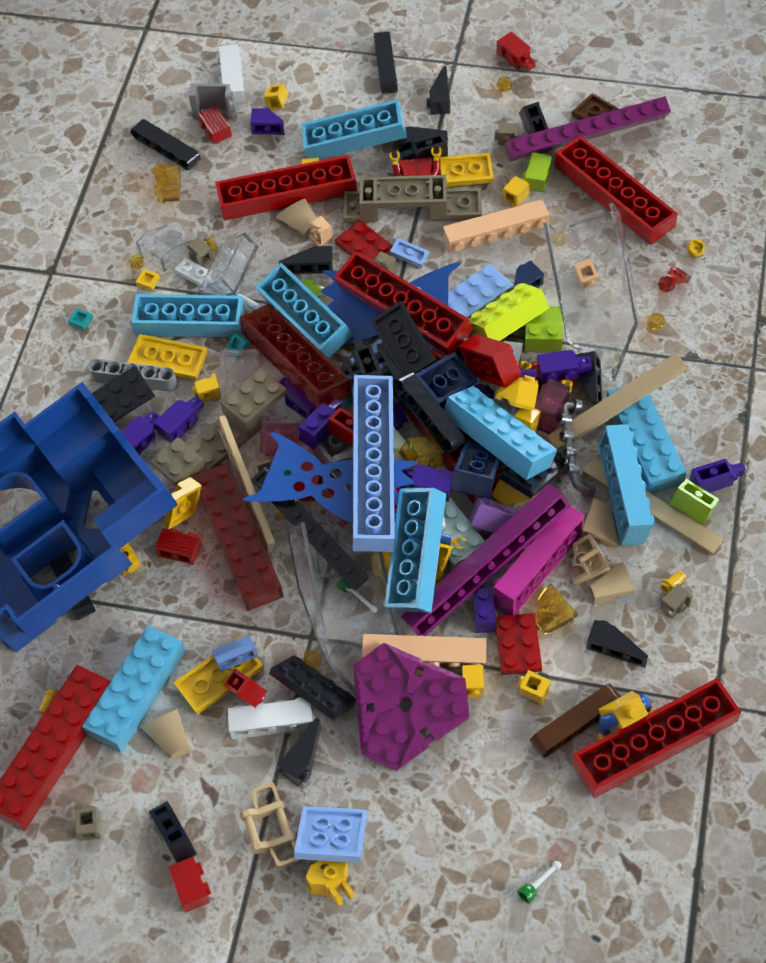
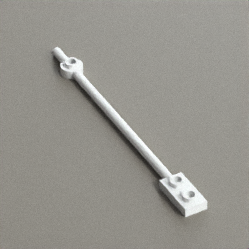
(197, 273)

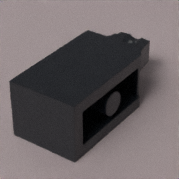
(422, 147)
(366, 360)

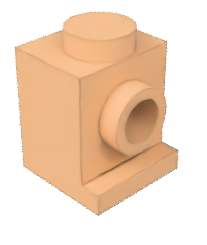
(320, 231)
(583, 268)

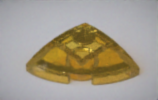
(553, 610)

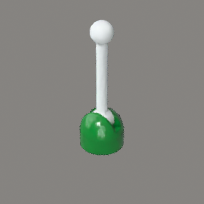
(344, 586)
(528, 892)

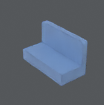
(235, 653)

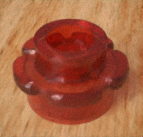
(666, 284)

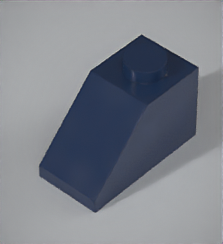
(529, 274)

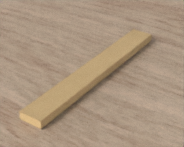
(622, 399)
(245, 483)
(666, 514)

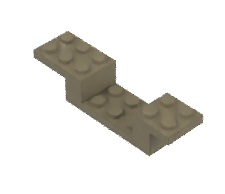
(411, 192)
(207, 450)

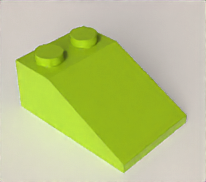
(544, 332)

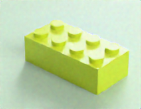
(509, 312)

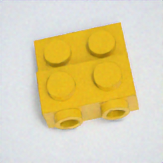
(187, 497)

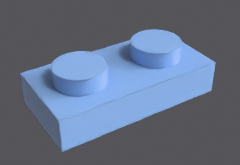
(409, 253)

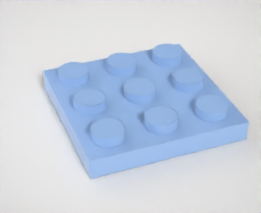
(331, 834)

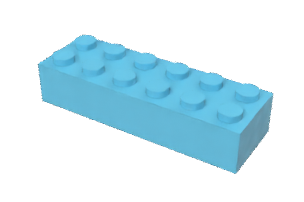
(353, 130)
(304, 310)
(187, 315)
(500, 432)
(656, 452)
(625, 485)
(415, 550)
(134, 689)

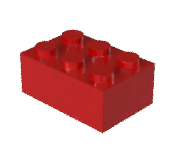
(490, 360)

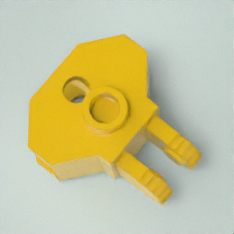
(329, 880)

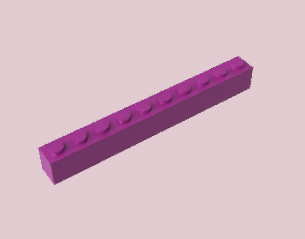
(587, 128)
(489, 558)

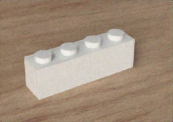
(231, 70)
(269, 718)

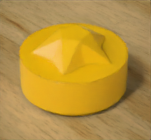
(695, 248)

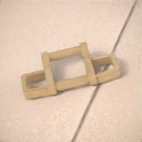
(254, 814)

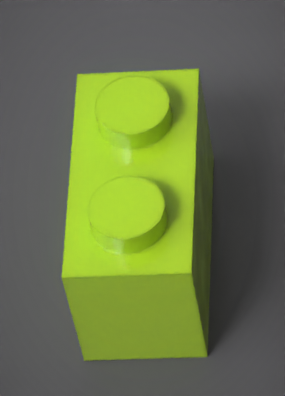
(538, 171)
(694, 501)

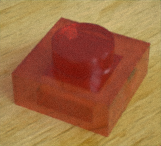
(679, 275)

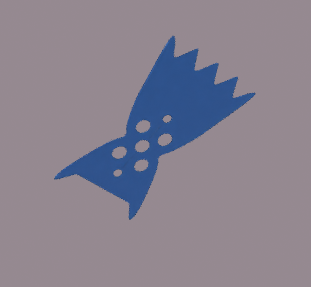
(358, 315)
(291, 456)

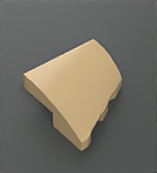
(298, 217)
(601, 524)
(588, 560)
(611, 585)
(168, 734)

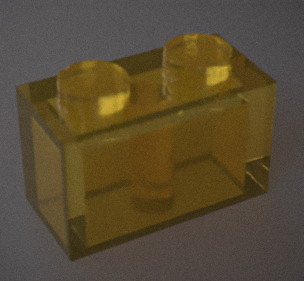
(169, 188)
(422, 450)

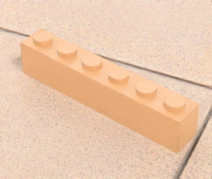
(495, 226)
(432, 648)

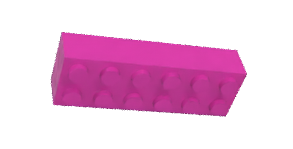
(537, 561)

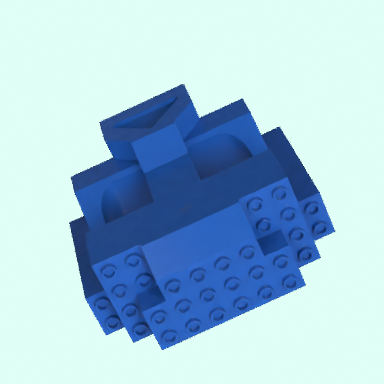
(64, 459)

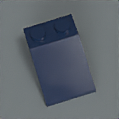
(446, 378)
(475, 471)

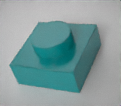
(80, 319)
(238, 342)

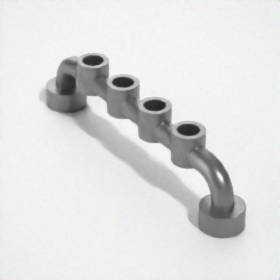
(569, 452)

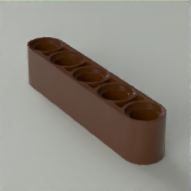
(573, 721)

